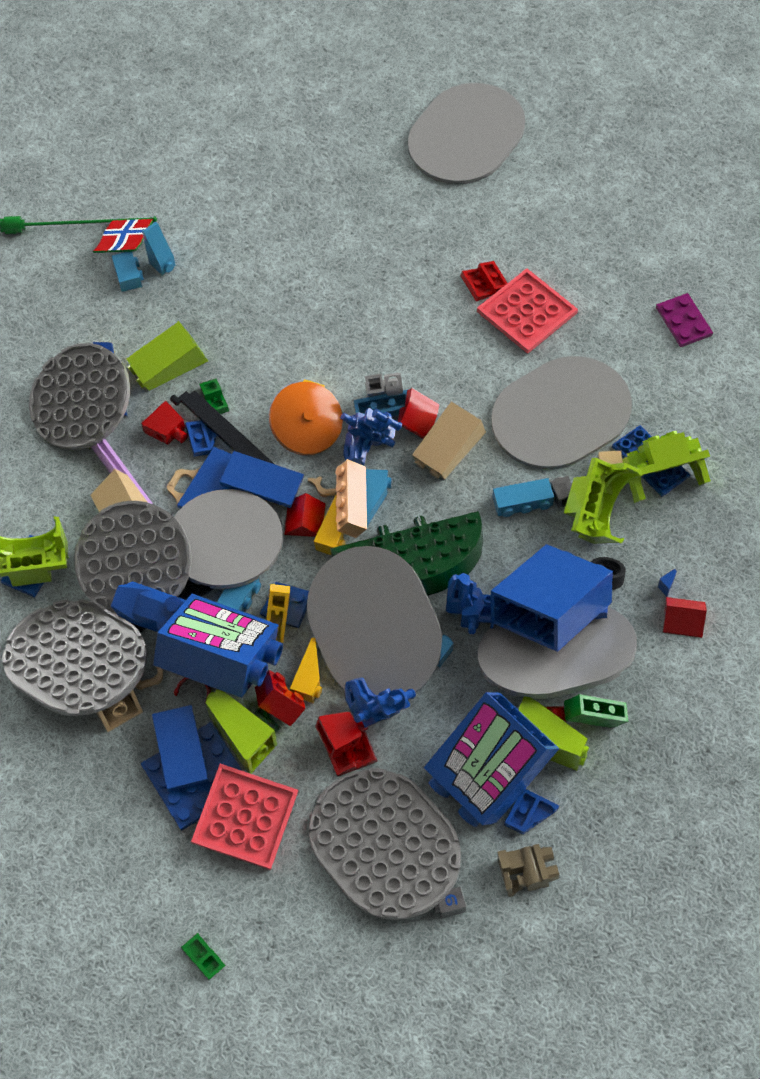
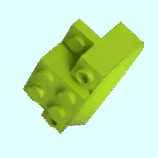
(666, 453)
(594, 497)
(33, 558)

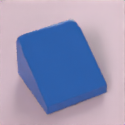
(666, 582)

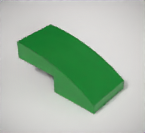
(213, 395)
(203, 956)

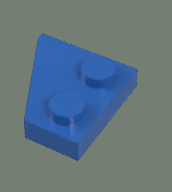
(200, 438)
(529, 811)

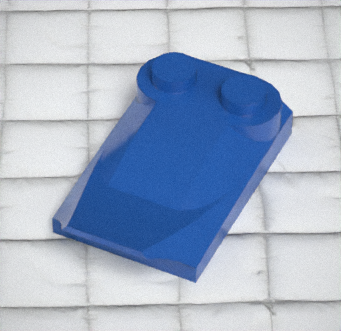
(145, 605)

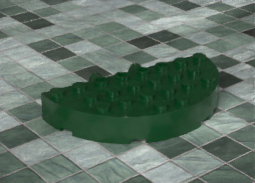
(432, 549)

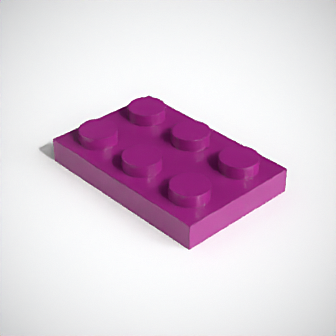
(684, 320)

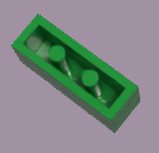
(595, 711)

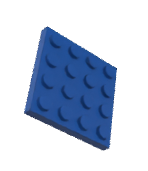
(188, 802)

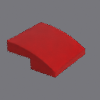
(483, 280)
(418, 413)
(355, 758)

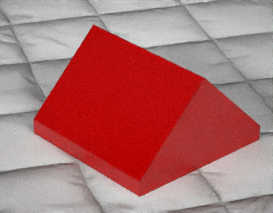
(305, 516)
(684, 617)

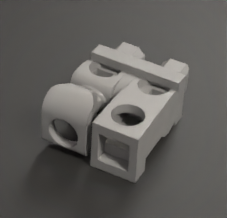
(376, 386)

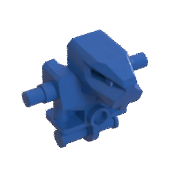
(367, 430)
(469, 601)
(375, 708)

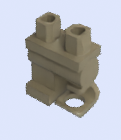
(529, 862)

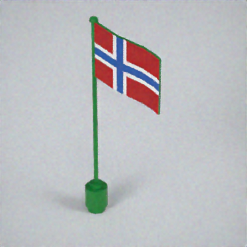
(119, 236)

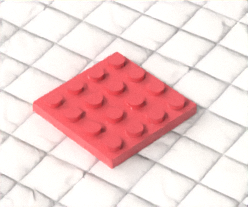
(527, 310)
(245, 816)

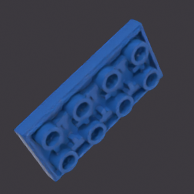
(208, 476)
(262, 479)
(660, 481)
(179, 748)

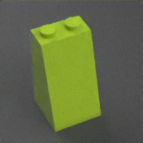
(166, 357)
(242, 730)
(571, 742)

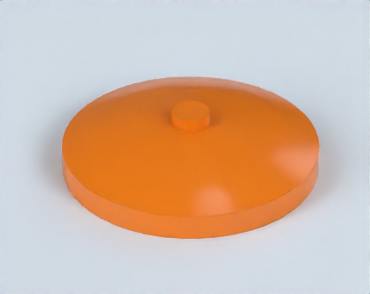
(305, 418)

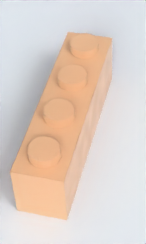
(351, 498)

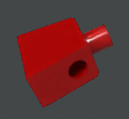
(165, 424)
(339, 732)

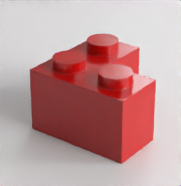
(278, 700)

